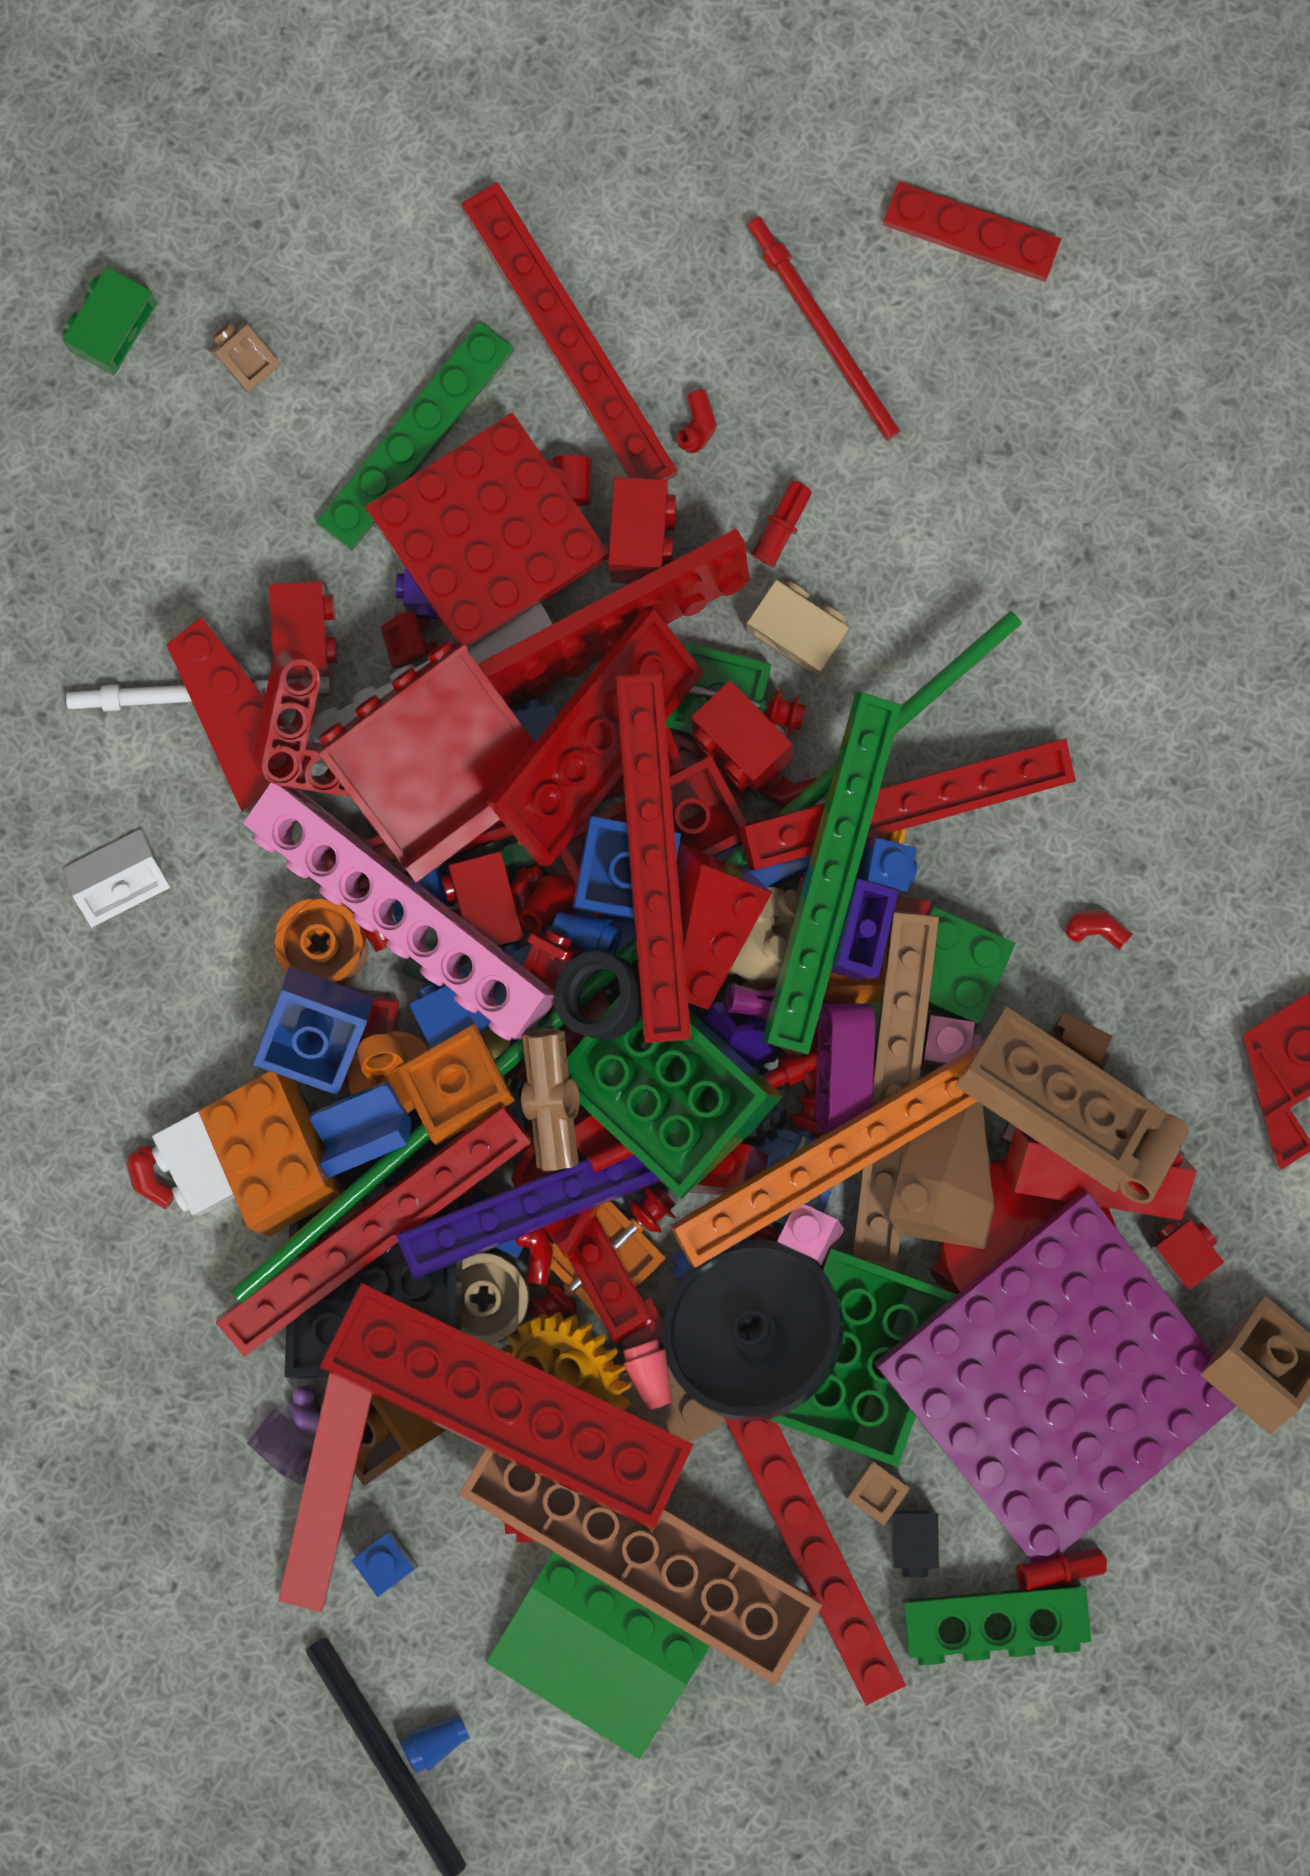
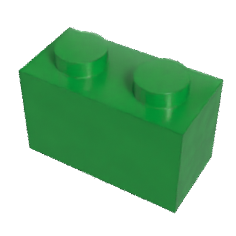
(108, 320)

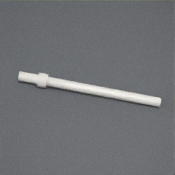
(113, 697)

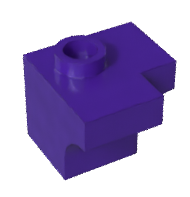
(741, 1033)

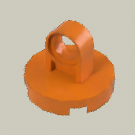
(378, 1062)

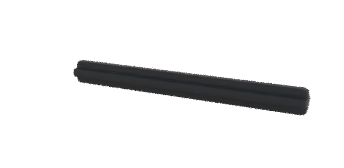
(385, 1758)

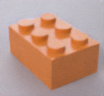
(270, 1153)

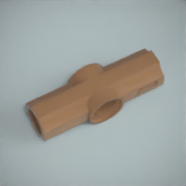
(550, 1099)

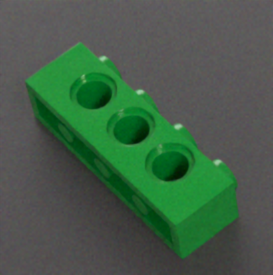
(925, 1615)

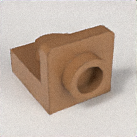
(243, 354)

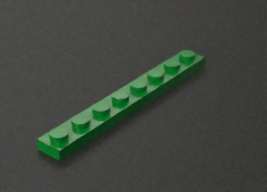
(831, 873)

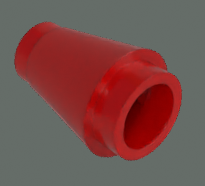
(549, 897)

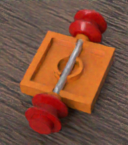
(633, 1247)

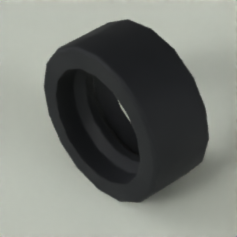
(569, 987)

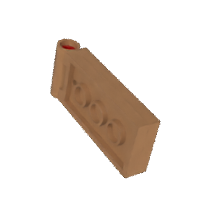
(1073, 1107)

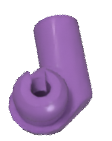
(304, 1409)

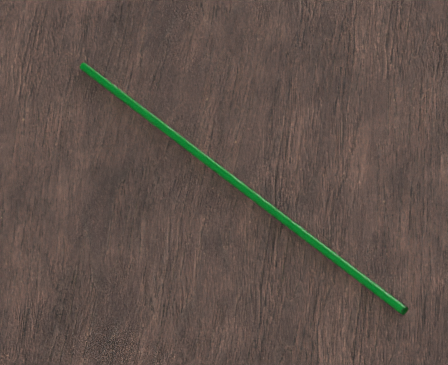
(596, 982)

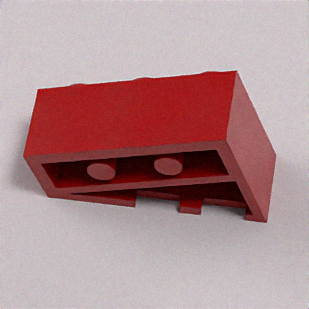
(717, 916)

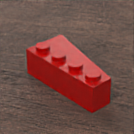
(227, 706)

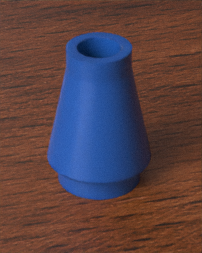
(588, 932)
(433, 1742)

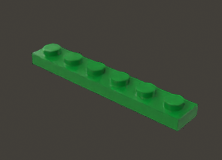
(417, 432)

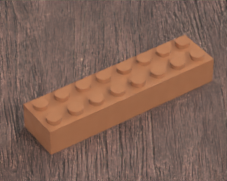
(668, 1569)

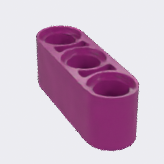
(844, 1063)

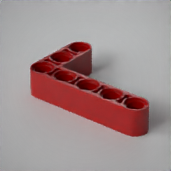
(294, 736)

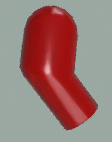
(143, 1177)

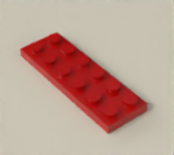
(581, 750)

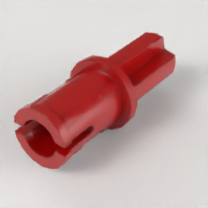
(781, 523)
(1061, 1569)

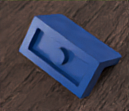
(361, 1128)

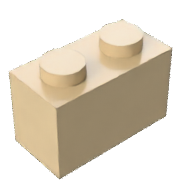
(798, 627)

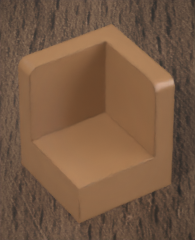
(877, 1493)

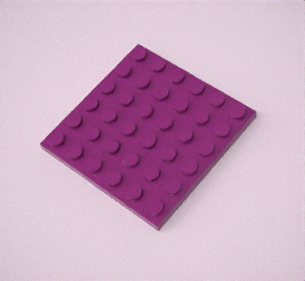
(1058, 1380)

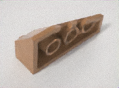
(947, 1183)

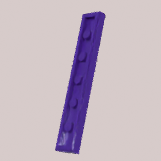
(518, 1213)

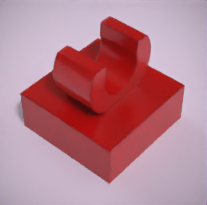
(404, 639)

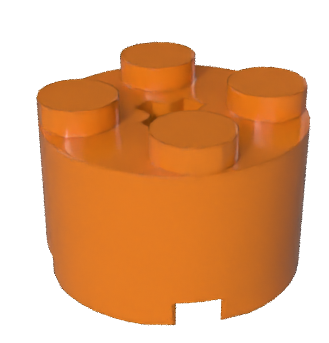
(323, 919)

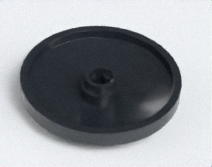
(753, 1331)

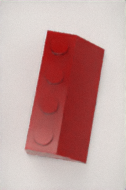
(701, 813)

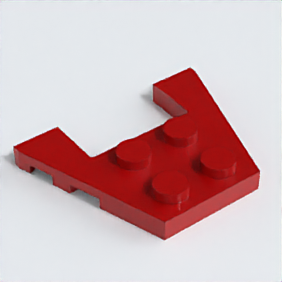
(1281, 1076)

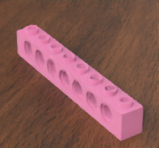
(527, 995)

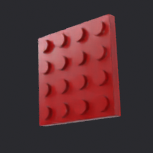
(487, 532)

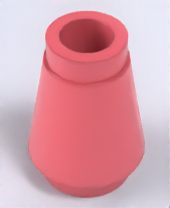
(649, 1373)

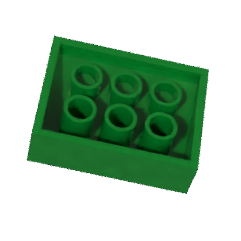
(672, 1100)
(857, 1402)
(597, 1655)

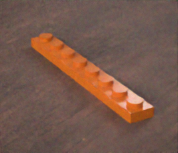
(823, 1163)

